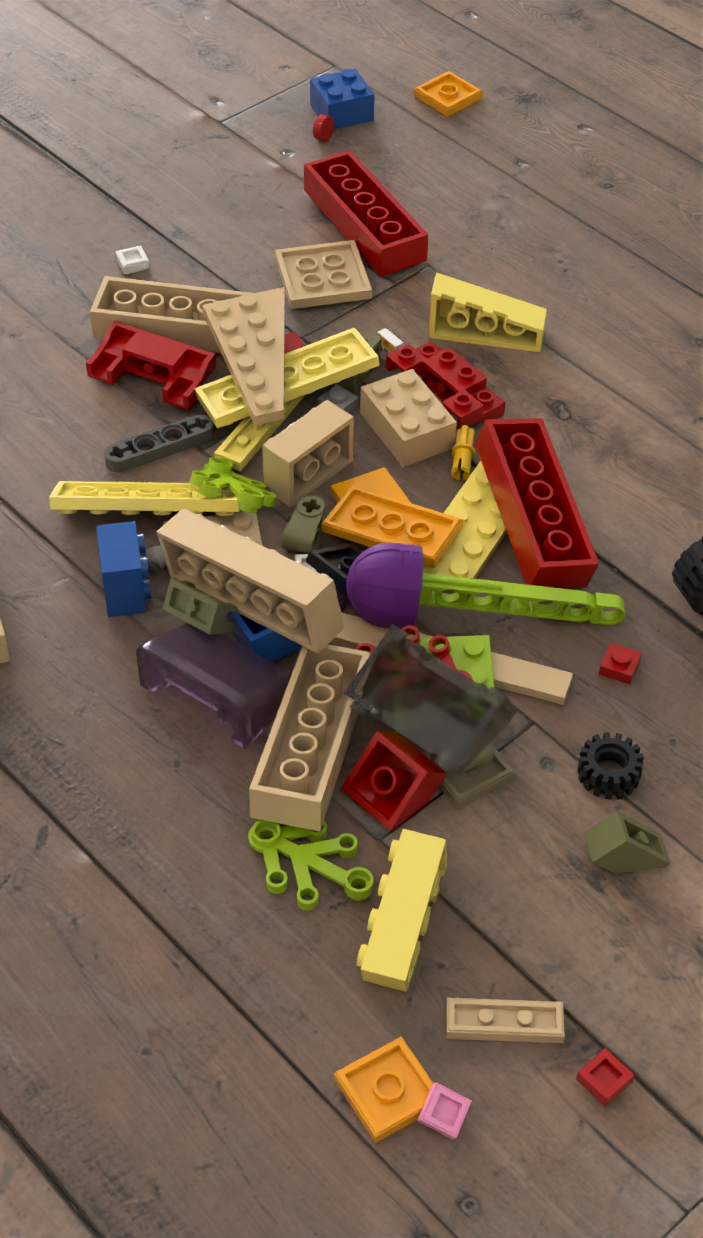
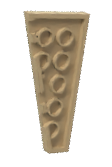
(252, 344)

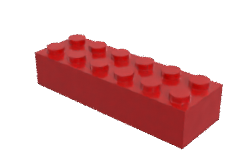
(365, 213)
(536, 503)

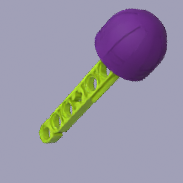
(390, 584)

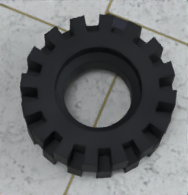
(609, 781)

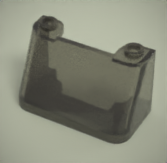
(428, 701)

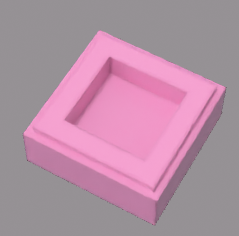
(444, 1110)

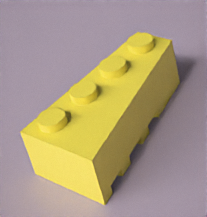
(483, 316)
(403, 910)

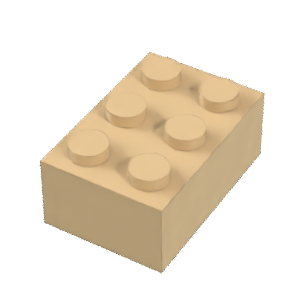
(408, 417)
(308, 452)

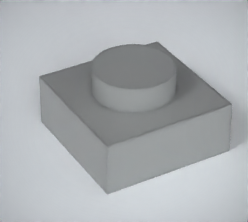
(341, 398)

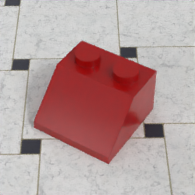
(392, 779)

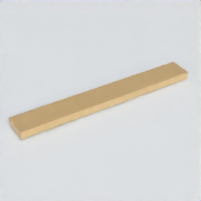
(508, 672)

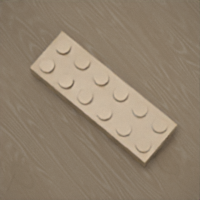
(158, 308)
(253, 578)
(307, 740)

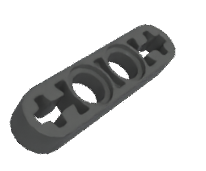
(199, 430)

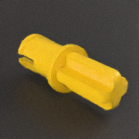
(463, 452)

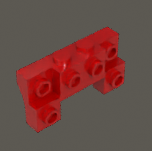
(153, 358)
(452, 380)

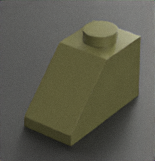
(625, 845)

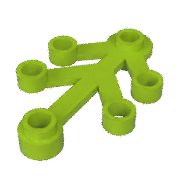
(250, 492)
(306, 857)

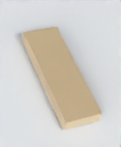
(505, 1020)

